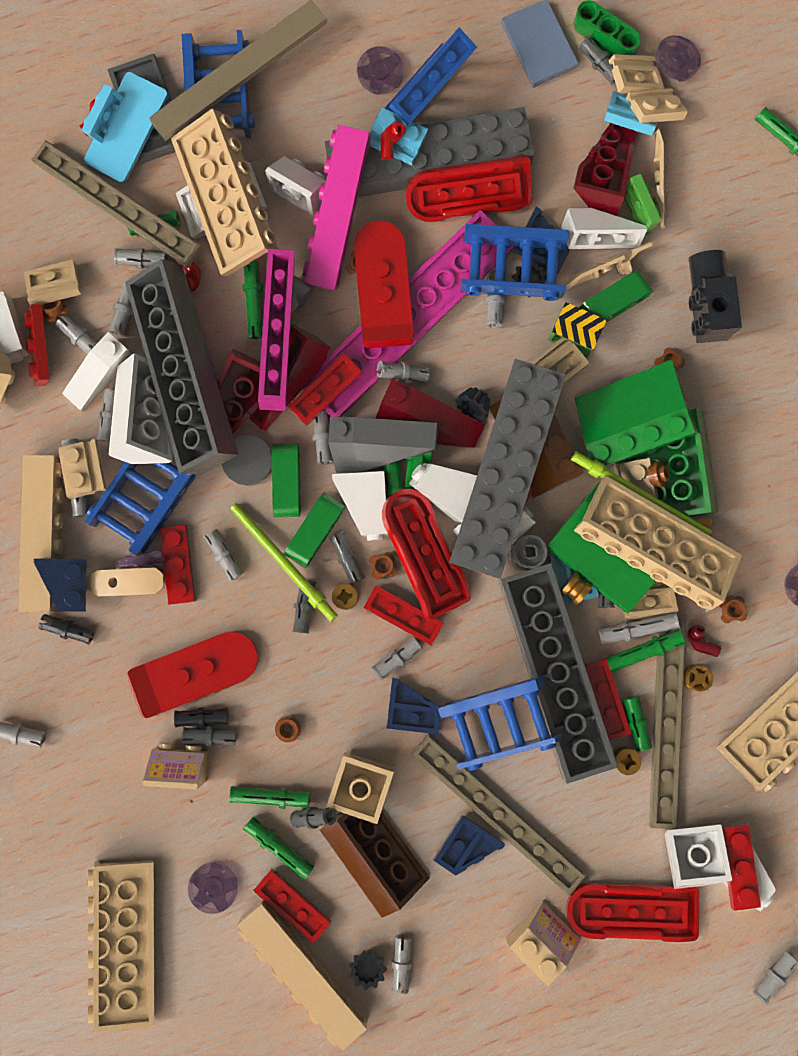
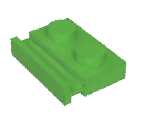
(641, 203)

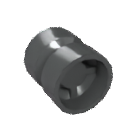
(528, 552)

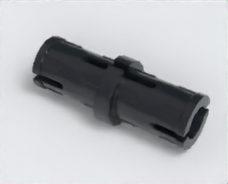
(66, 629)
(201, 717)

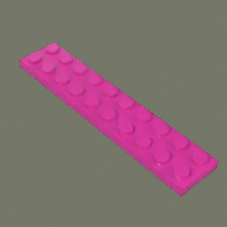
(432, 295)

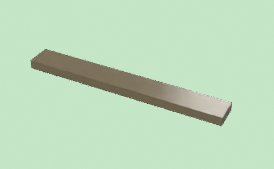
(238, 70)
(117, 204)
(667, 735)
(499, 815)

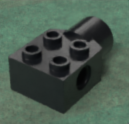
(713, 298)

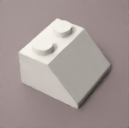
(296, 183)
(697, 856)

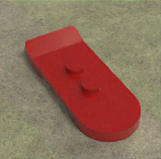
(470, 187)
(383, 286)
(424, 553)
(192, 672)
(634, 911)

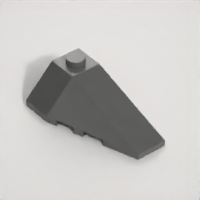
(370, 443)

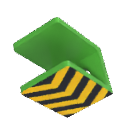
(578, 327)

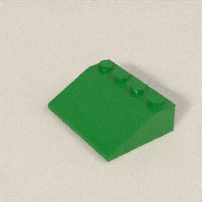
(635, 415)
(691, 474)
(604, 571)

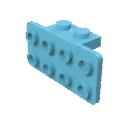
(121, 125)

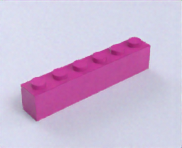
(337, 207)
(276, 330)

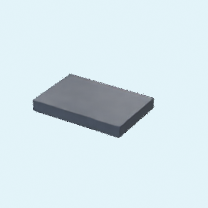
(539, 43)

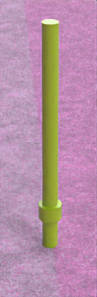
(597, 469)
(315, 597)

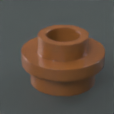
(658, 474)
(282, 735)

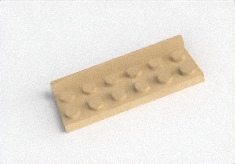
(223, 191)
(659, 544)
(767, 738)
(121, 945)

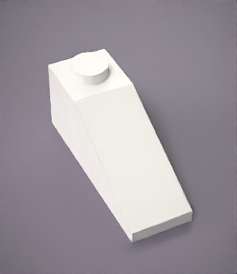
(601, 230)
(96, 371)

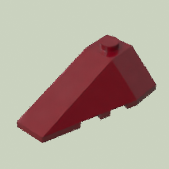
(305, 360)

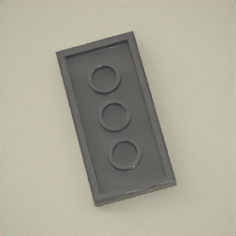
(148, 69)

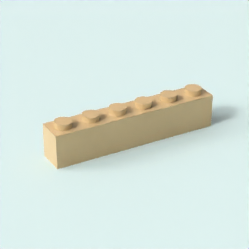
(39, 528)
(303, 975)

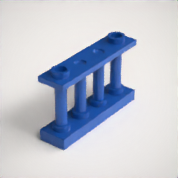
(192, 74)
(431, 76)
(527, 240)
(155, 518)
(504, 697)

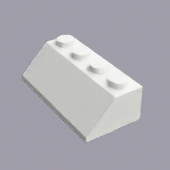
(137, 419)

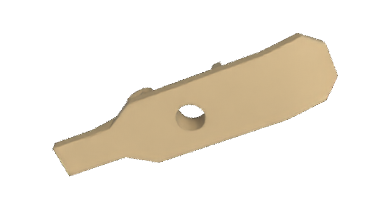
(658, 193)
(621, 261)
(130, 582)

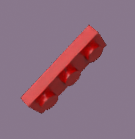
(36, 345)
(325, 389)
(177, 564)
(403, 615)
(607, 699)
(744, 885)
(292, 906)

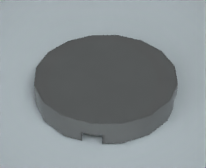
(252, 462)

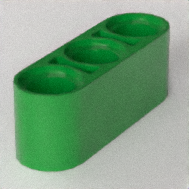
(602, 20)
(619, 296)
(286, 480)
(314, 530)

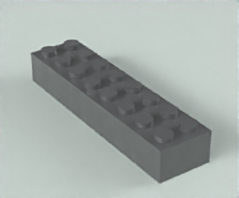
(450, 144)
(181, 368)
(507, 468)
(553, 652)

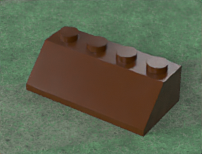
(555, 459)
(376, 860)

